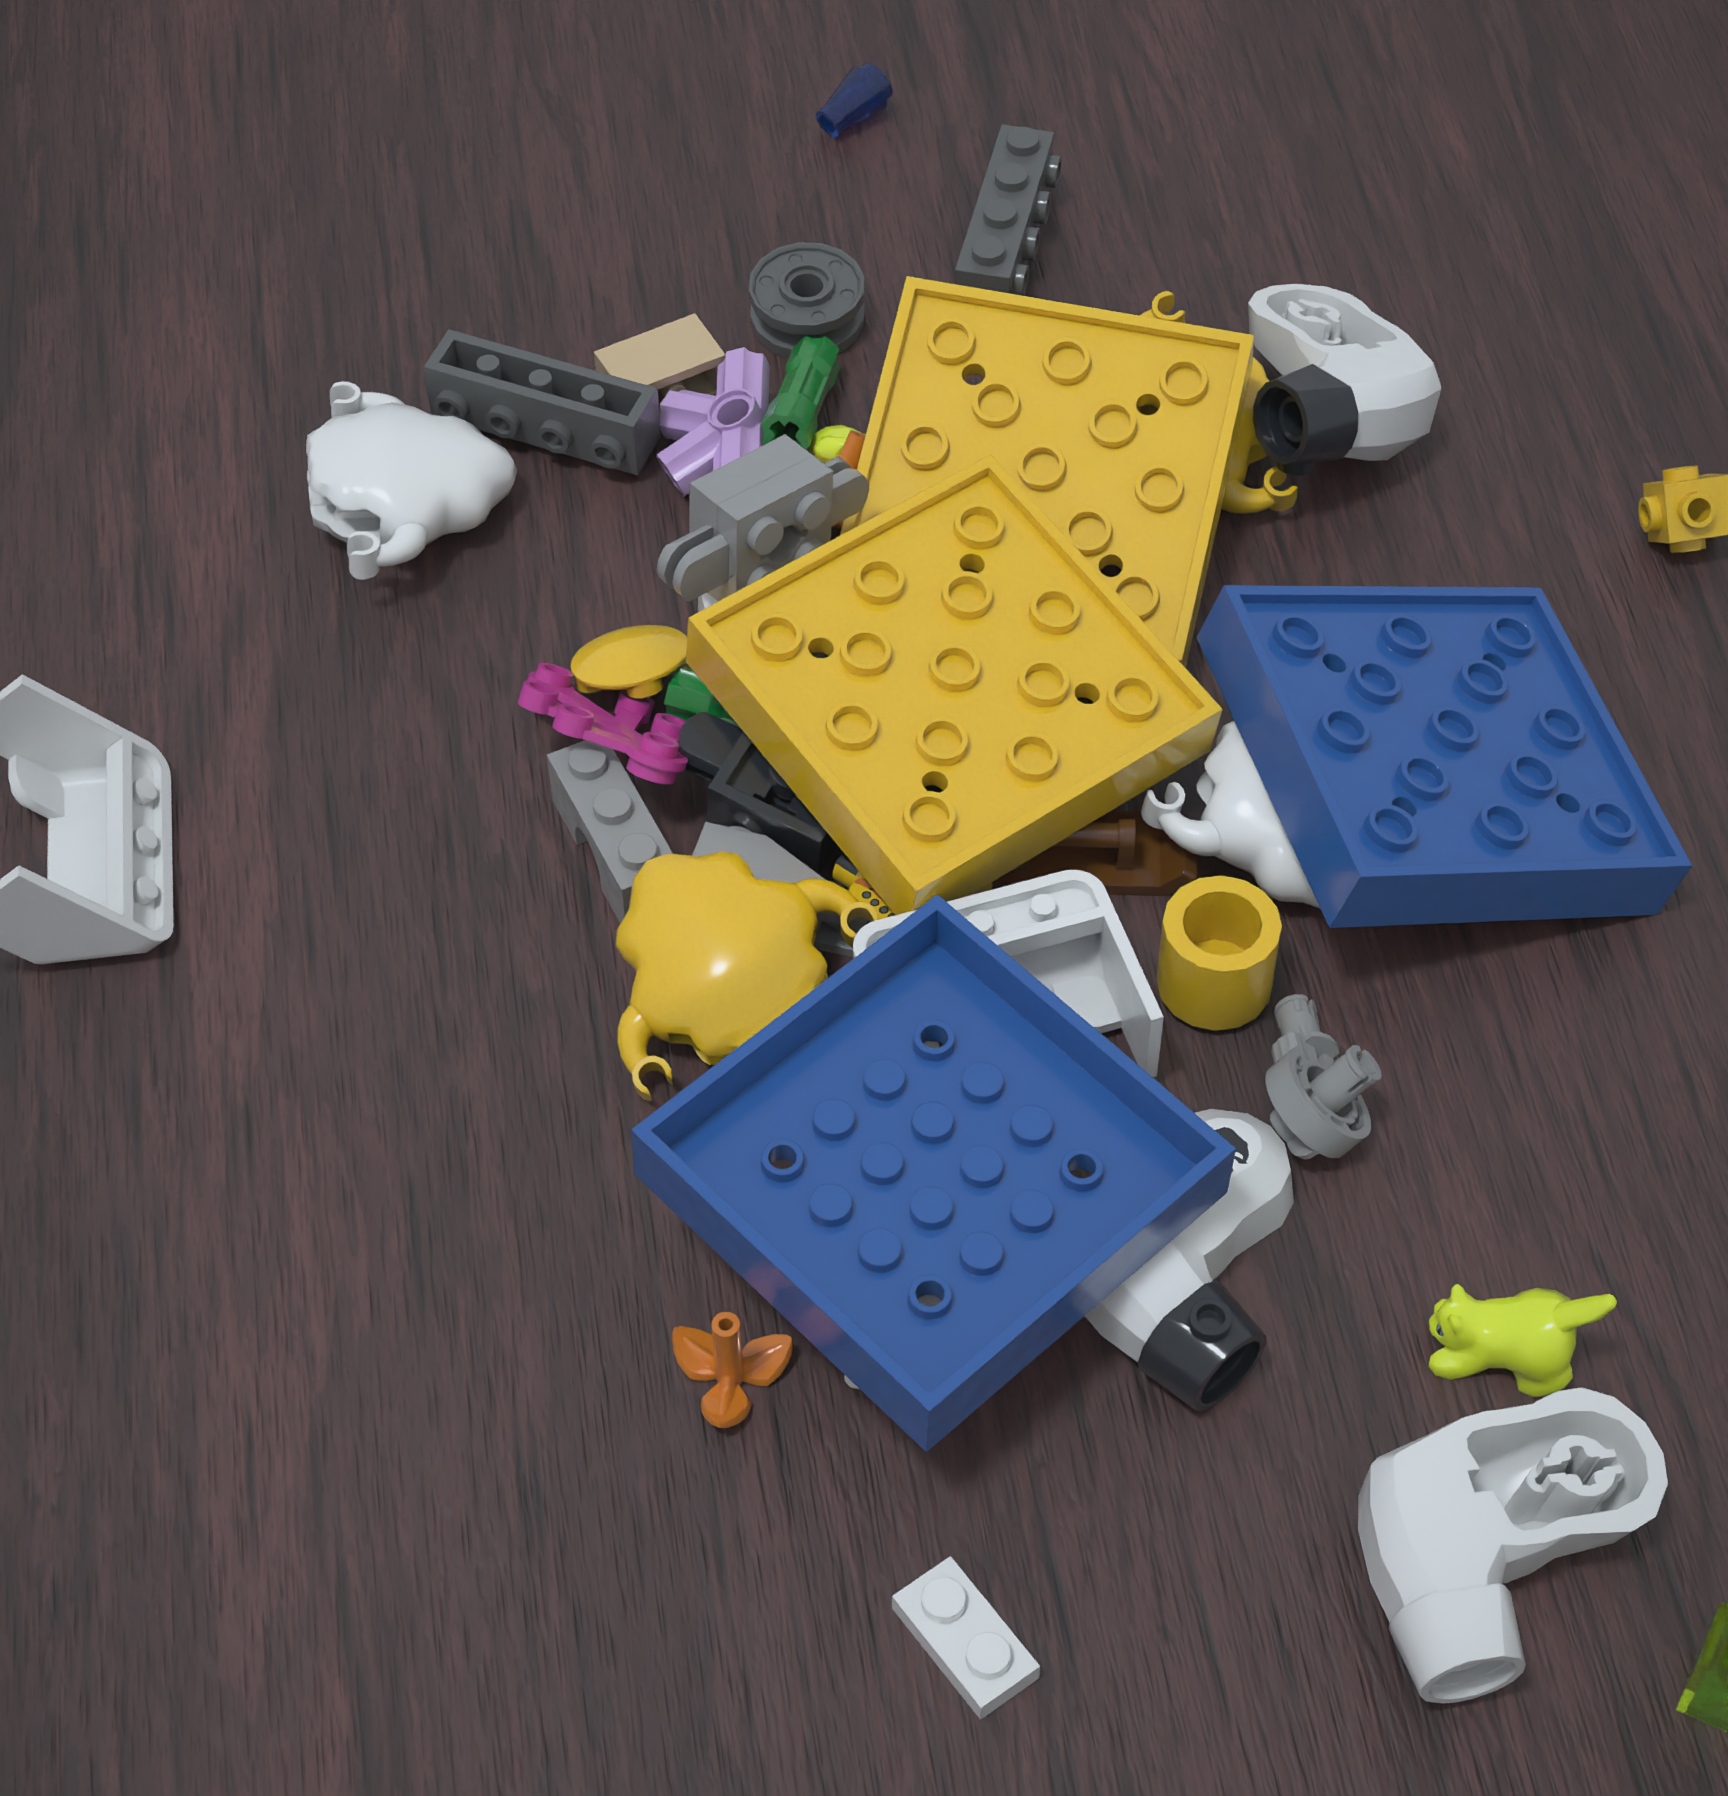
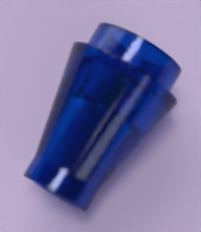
(856, 98)

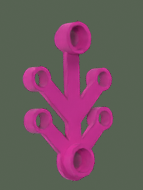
(651, 755)

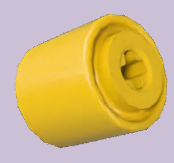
(1218, 952)

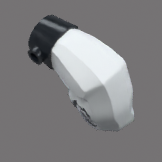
(1345, 382)
(1171, 1311)

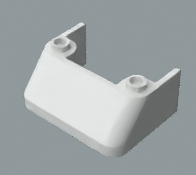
(106, 832)
(1070, 942)

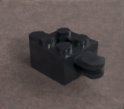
(746, 787)

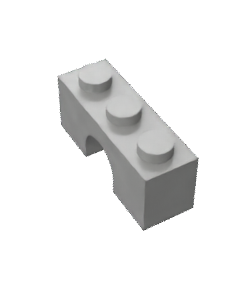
(606, 811)

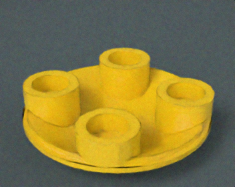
(629, 660)

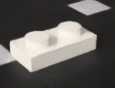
(965, 1637)

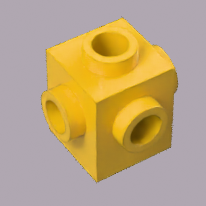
(1685, 508)

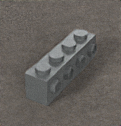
(1009, 211)
(544, 401)

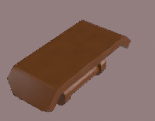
(1119, 852)

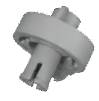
(1313, 1093)

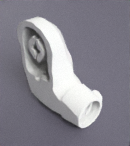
(1490, 1506)

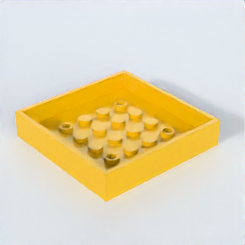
(1069, 429)
(951, 687)

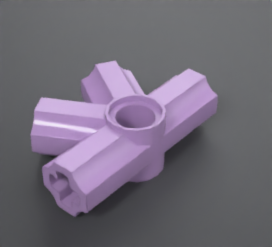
(717, 427)

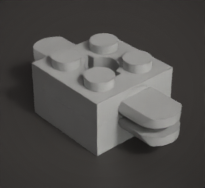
(759, 518)

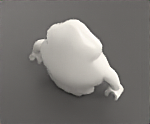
(399, 477)
(1236, 823)

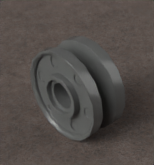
(806, 293)

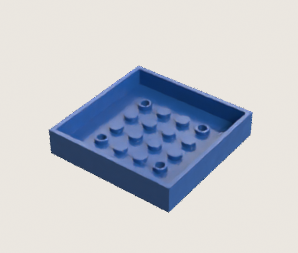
(1439, 755)
(932, 1168)

